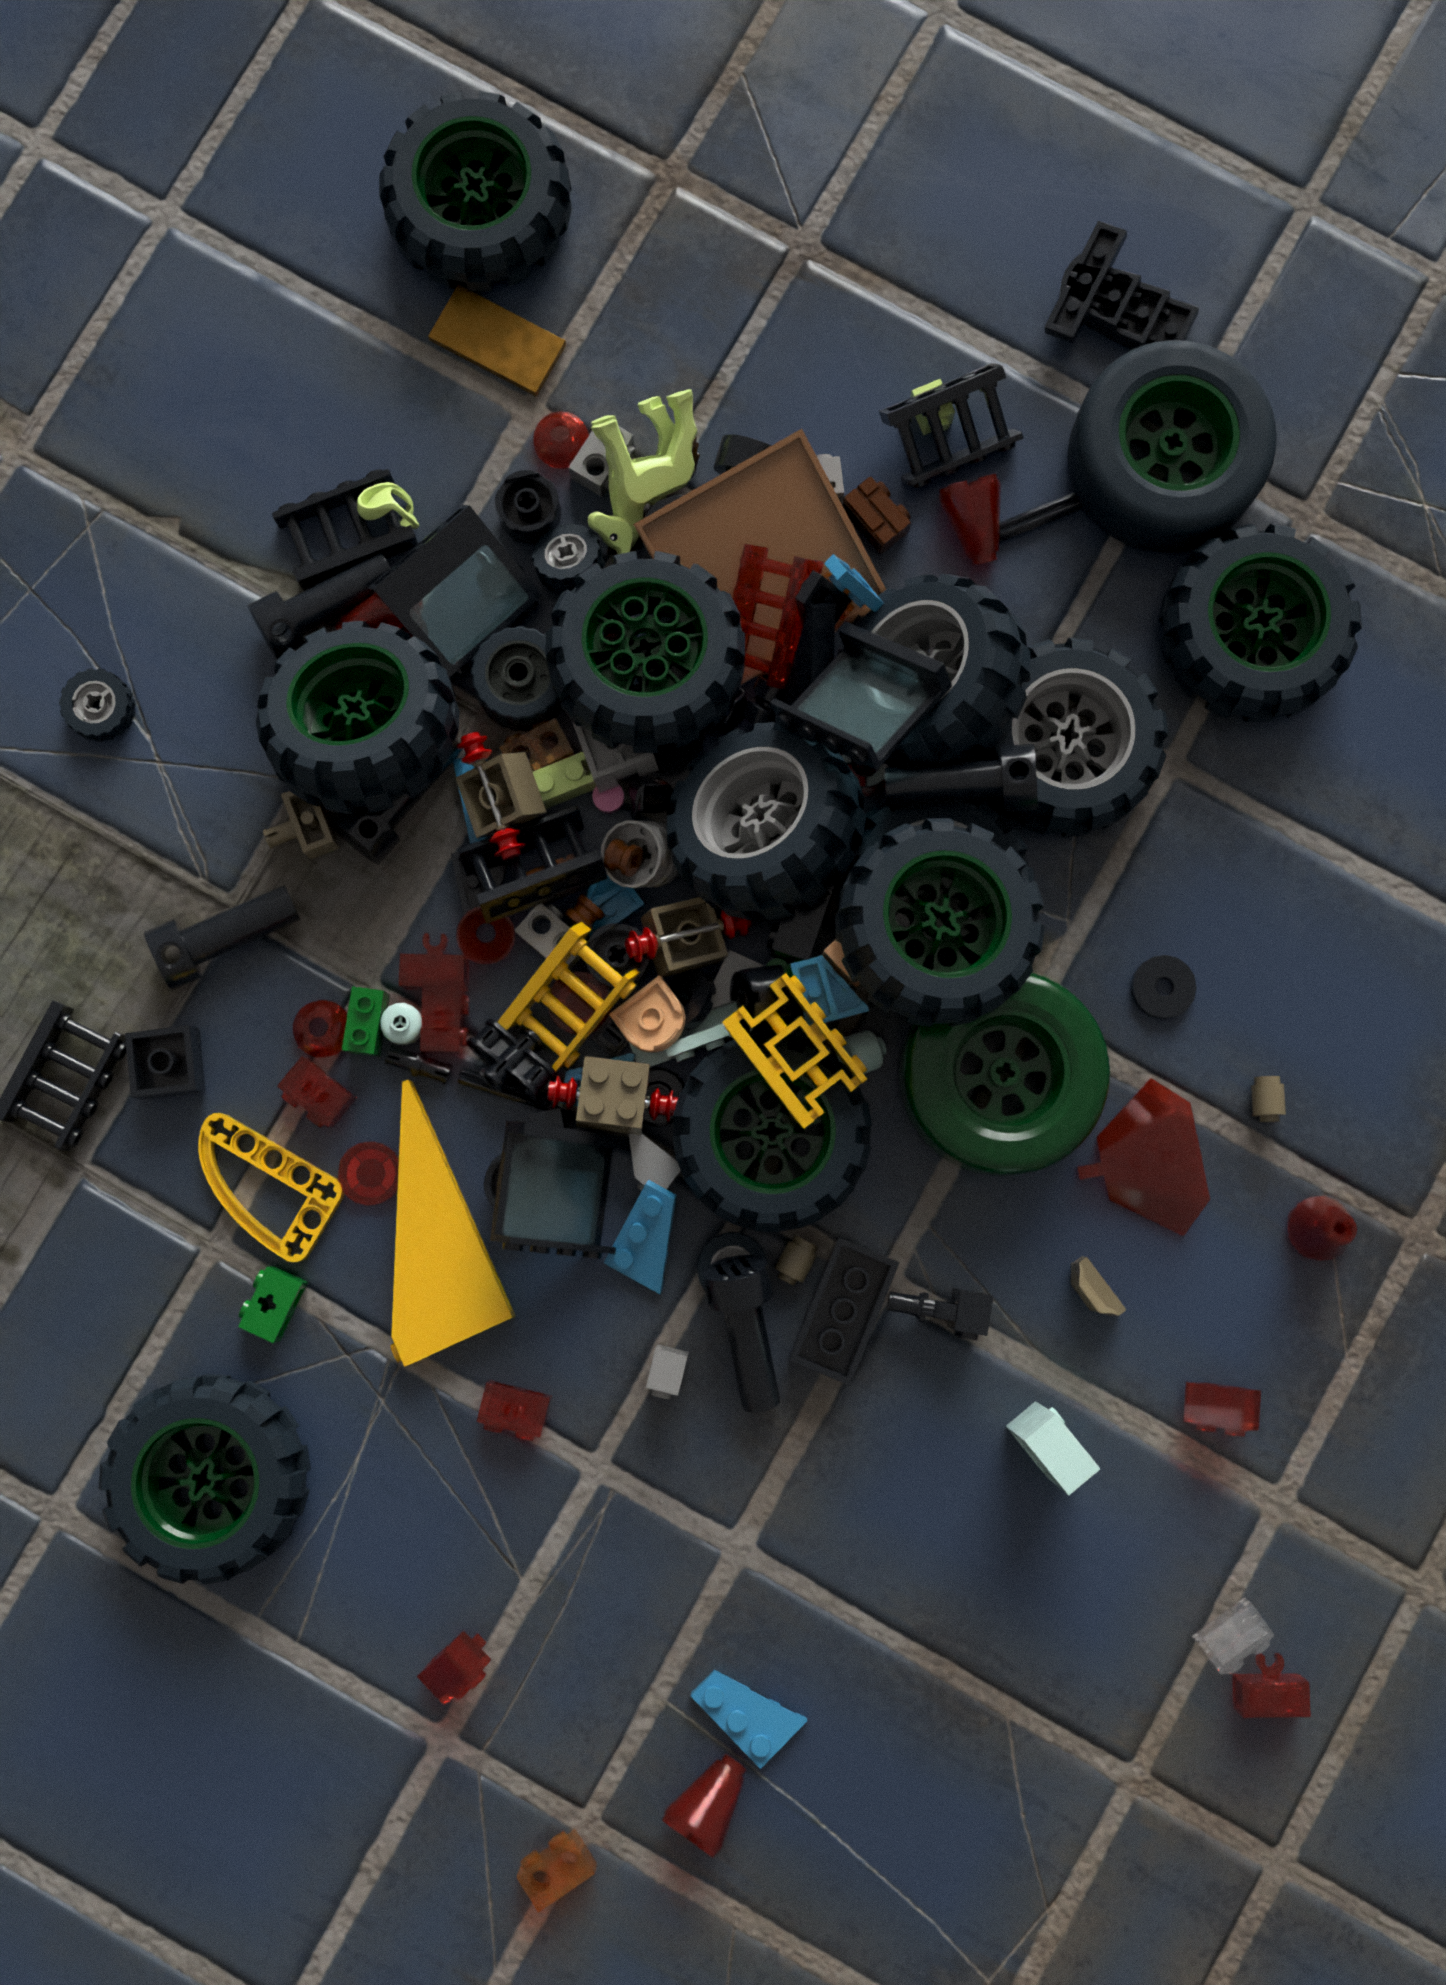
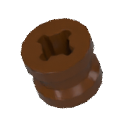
(623, 857)
(585, 911)

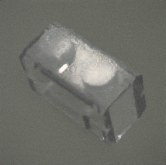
(1234, 1637)

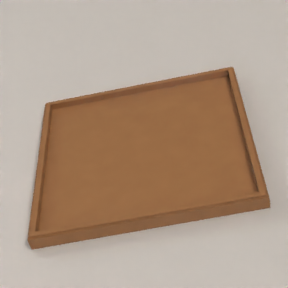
(770, 502)

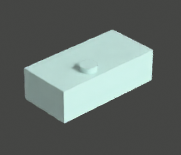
(1053, 1447)

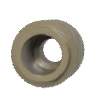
(1268, 1098)
(796, 1260)

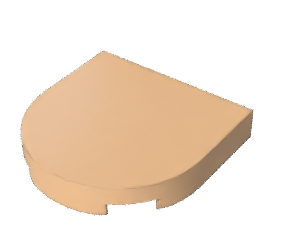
(651, 1017)

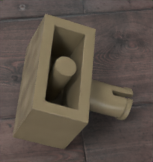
(307, 824)

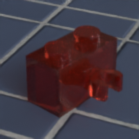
(433, 968)
(444, 1020)
(316, 1092)
(1223, 1407)
(514, 1410)
(456, 1668)
(1271, 1692)

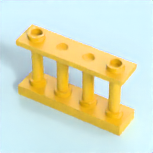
(556, 967)

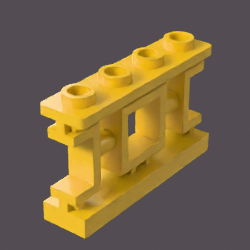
(772, 1067)

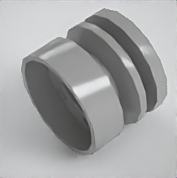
(652, 838)

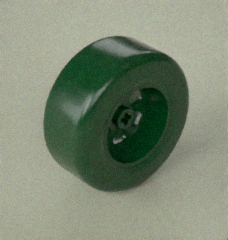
(1052, 1122)

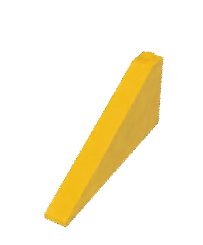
(441, 1265)

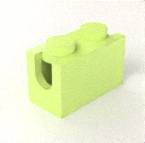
(564, 780)

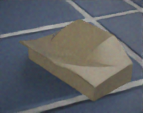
(1094, 1289)

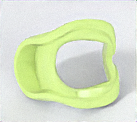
(378, 501)

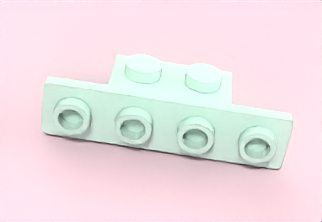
(707, 1034)

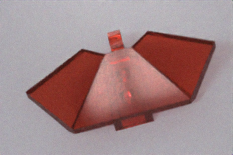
(1153, 1159)

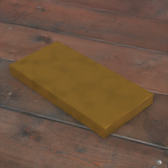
(497, 340)

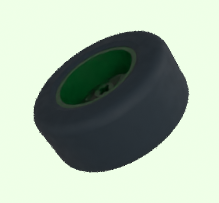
(1171, 380)

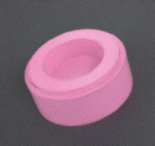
(609, 800)

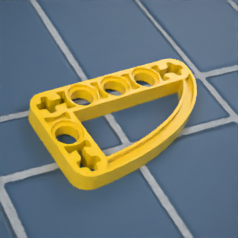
(283, 1173)

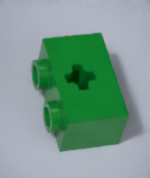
(362, 1026)
(273, 1322)

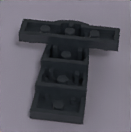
(1115, 300)

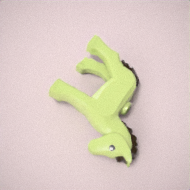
(645, 478)

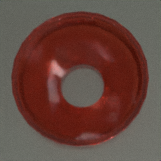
(559, 453)
(481, 951)
(332, 1040)

